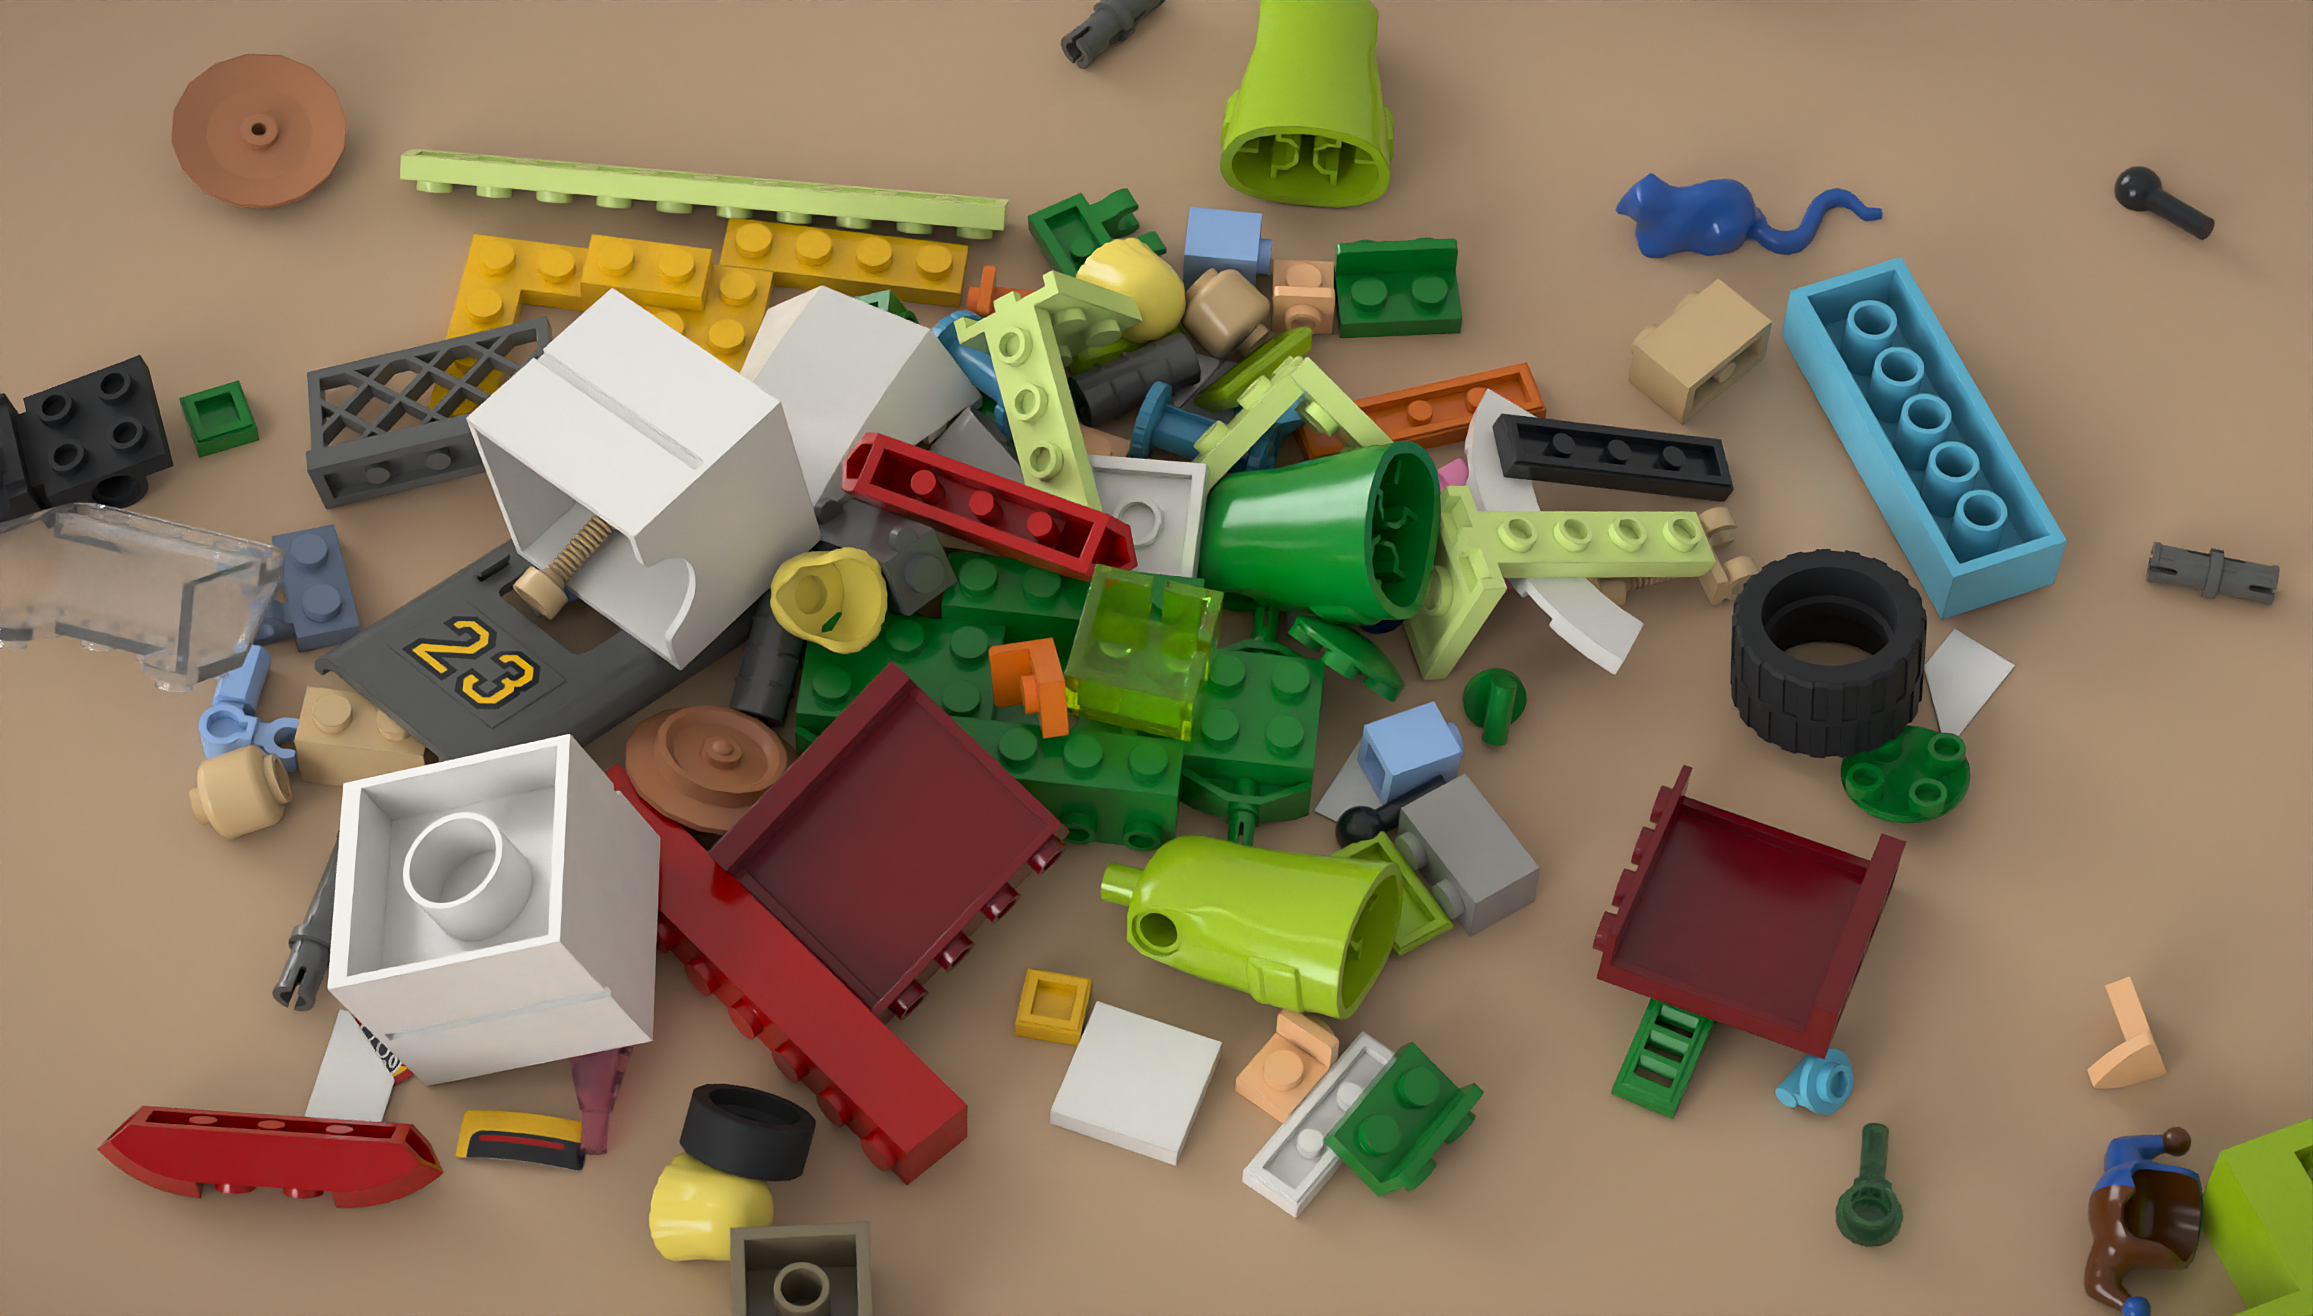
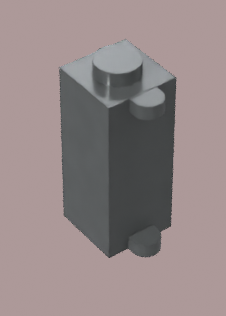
(905, 549)

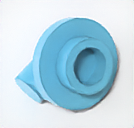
(1818, 1083)

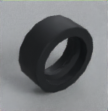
(747, 1132)

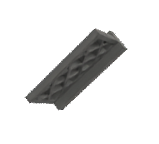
(413, 456)

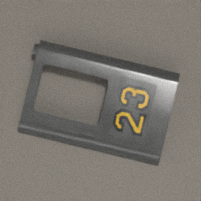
(484, 678)

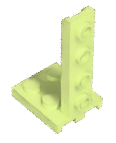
(1029, 349)
(1322, 408)
(1486, 546)

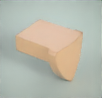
(2138, 1056)

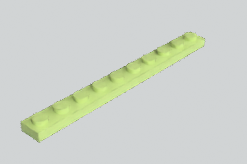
(679, 190)

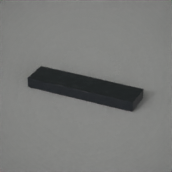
(1612, 457)

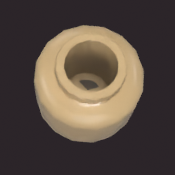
(1224, 311)
(241, 791)

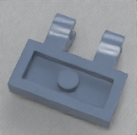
(316, 593)

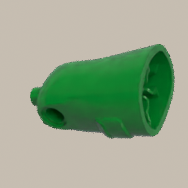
(1326, 535)

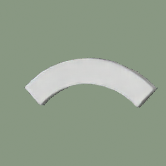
(1575, 605)

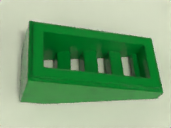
(1647, 1092)

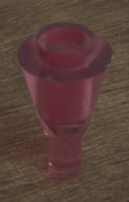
(597, 1086)

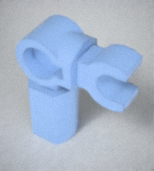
(232, 717)

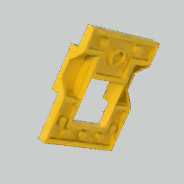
(676, 283)

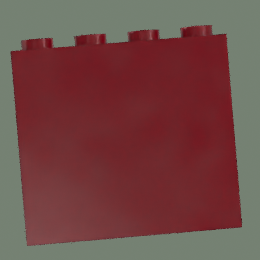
(891, 844)
(1744, 920)

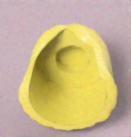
(1138, 272)
(820, 584)
(699, 1205)

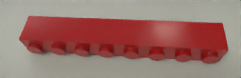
(797, 1007)

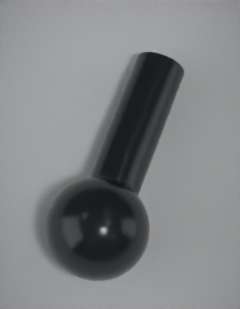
(2142, 190)
(1365, 823)

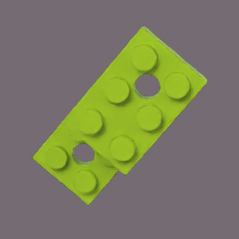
(2263, 1220)

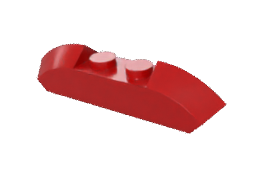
(986, 508)
(242, 1151)

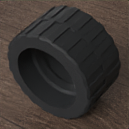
(1822, 706)

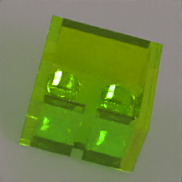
(1138, 668)

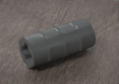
(1123, 382)
(767, 668)

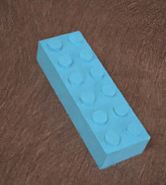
(1922, 438)

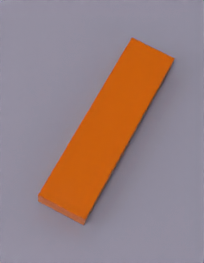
(1435, 411)

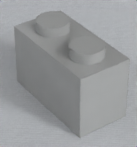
(1466, 855)

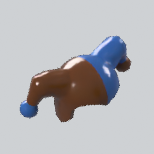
(2141, 1216)

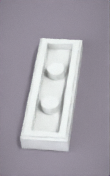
(1296, 1158)

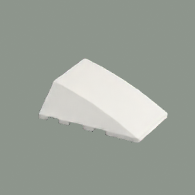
(851, 373)

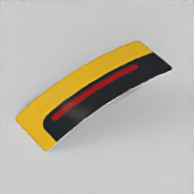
(521, 1138)

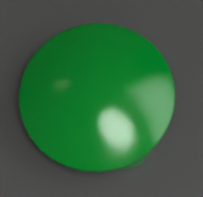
(1349, 654)
(1909, 777)

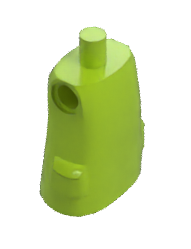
(1310, 108)
(1264, 919)

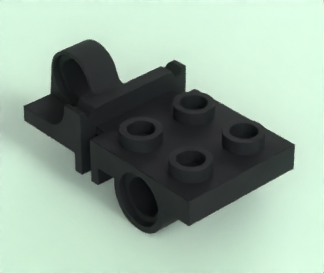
(82, 442)

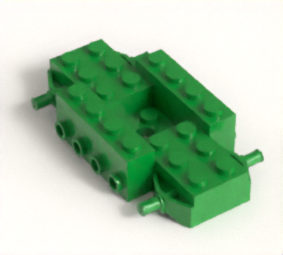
(1103, 780)

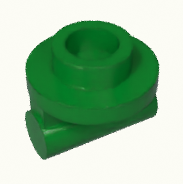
(1494, 702)

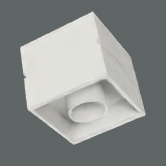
(666, 452)
(496, 911)

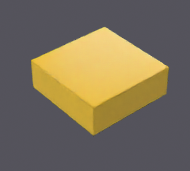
(1053, 1007)

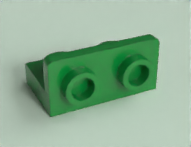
(1397, 288)
(1402, 1122)

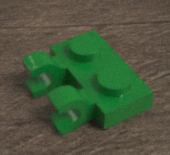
(1075, 229)

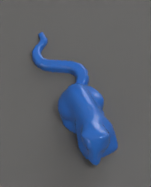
(1720, 217)

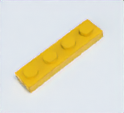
(849, 261)

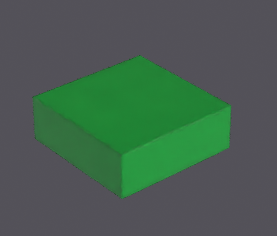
(219, 419)

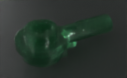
(1869, 1209)

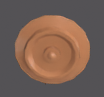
(259, 131)
(705, 764)

